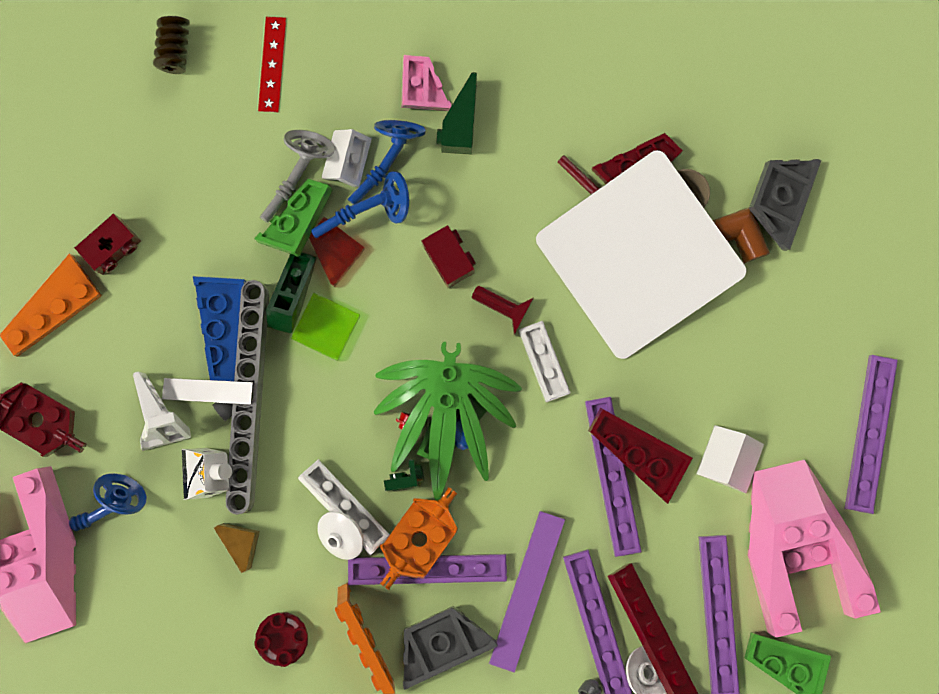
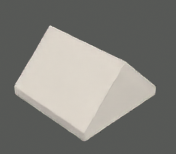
(730, 458)

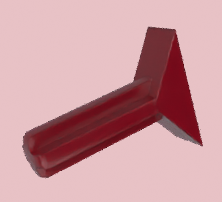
(502, 305)

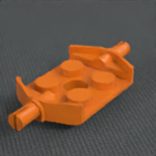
(423, 517)

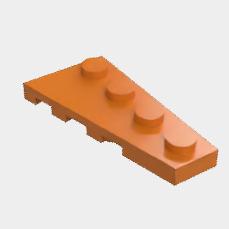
(54, 303)
(363, 638)

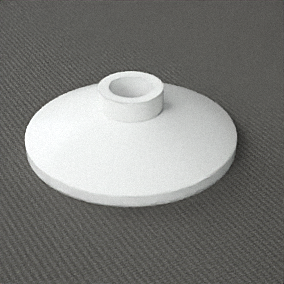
(340, 535)
(642, 683)

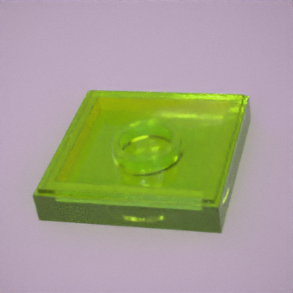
(325, 326)

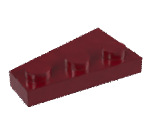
(618, 164)

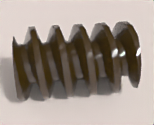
(169, 43)

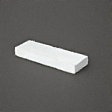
(544, 361)

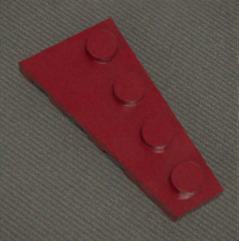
(645, 455)

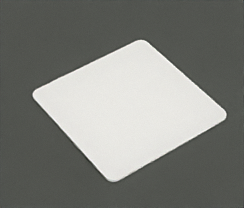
(640, 254)

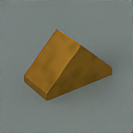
(239, 543)

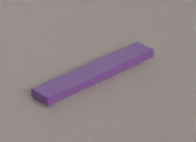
(871, 434)
(614, 489)
(445, 570)
(527, 591)
(718, 614)
(597, 623)

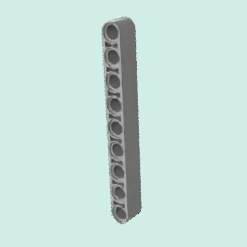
(253, 410)

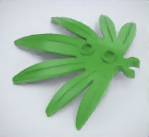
(446, 390)

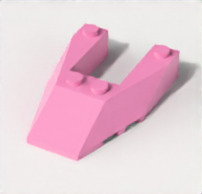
(796, 531)
(39, 562)

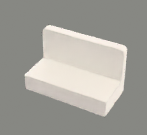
(348, 157)

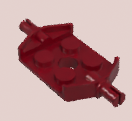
(56, 431)

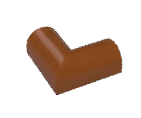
(745, 230)

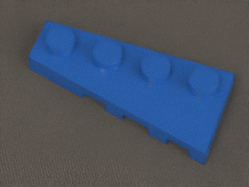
(219, 313)

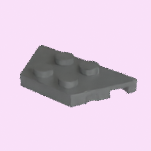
(783, 197)
(441, 644)

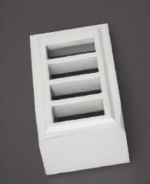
(148, 396)

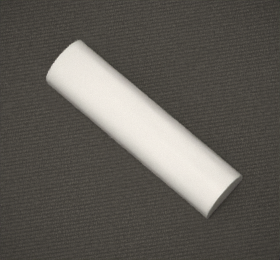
(337, 498)

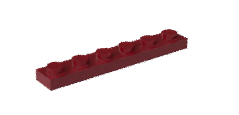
(651, 631)

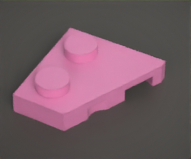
(421, 86)

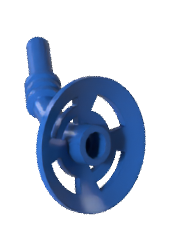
(399, 133)
(387, 198)
(116, 500)

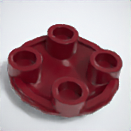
(281, 639)

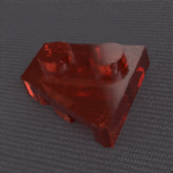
(336, 252)

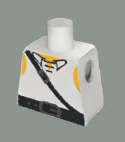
(204, 473)

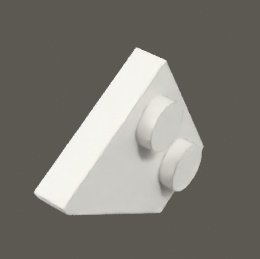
(163, 430)

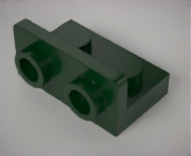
(401, 481)

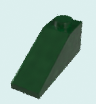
(458, 123)
(290, 293)

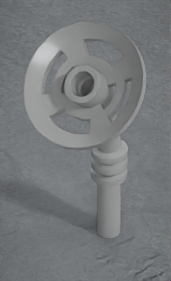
(307, 152)

